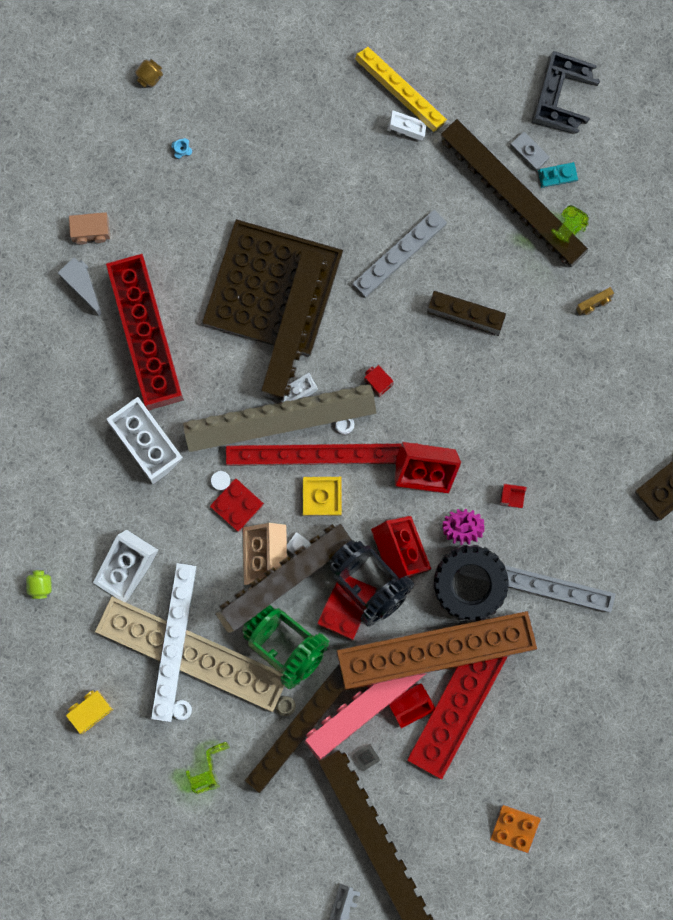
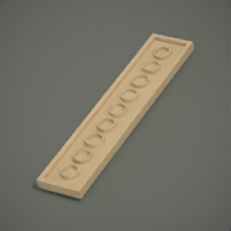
(199, 658)

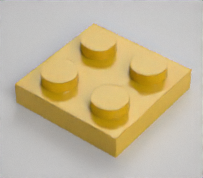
(322, 496)

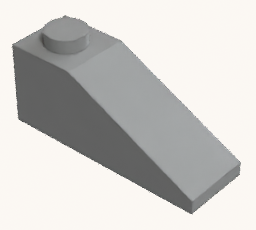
(79, 280)

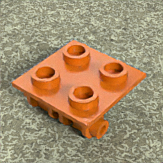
(515, 828)

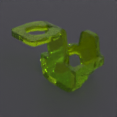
(574, 222)
(207, 777)

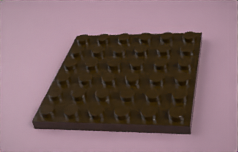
(258, 280)

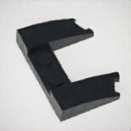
(546, 111)

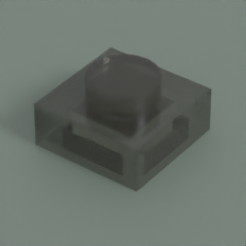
(367, 757)

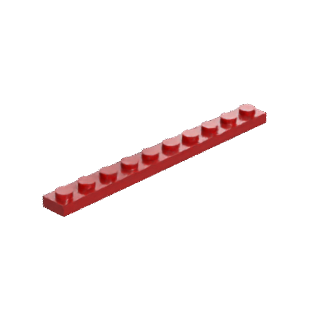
(312, 454)

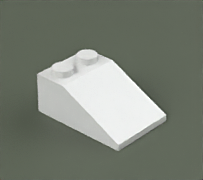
(125, 565)

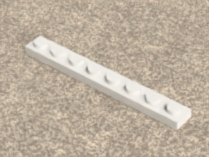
(174, 642)

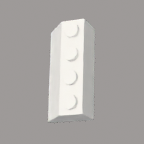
(145, 440)

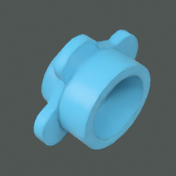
(176, 145)

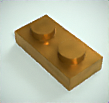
(601, 298)

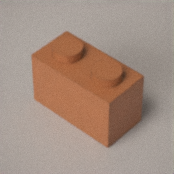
(89, 228)

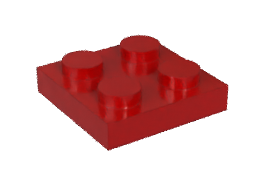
(237, 505)

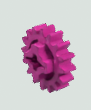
(463, 527)

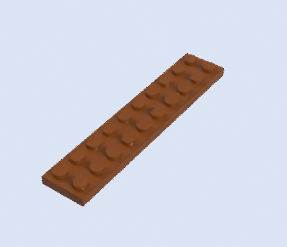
(436, 650)

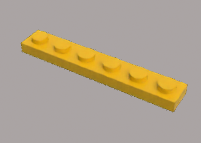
(400, 89)

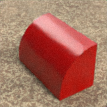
(411, 706)

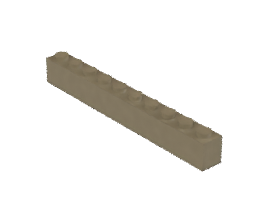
(279, 418)

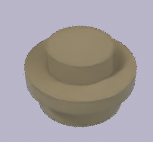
(286, 706)

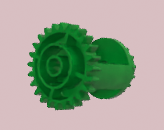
(302, 660)

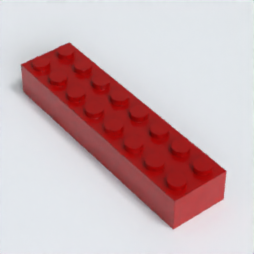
(144, 332)

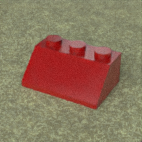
(426, 467)
(401, 547)

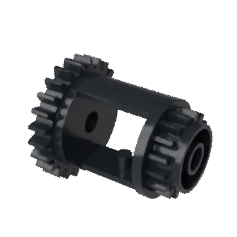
(386, 599)

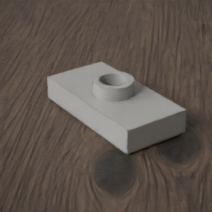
(530, 151)

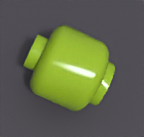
(38, 584)

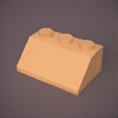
(262, 549)

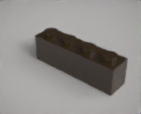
(466, 313)

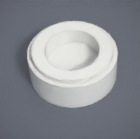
(345, 427)
(220, 480)
(182, 710)

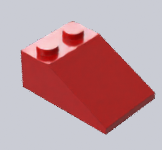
(342, 613)

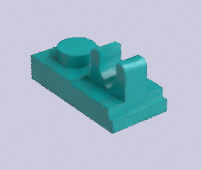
(558, 175)

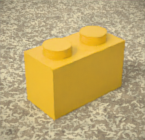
(89, 712)

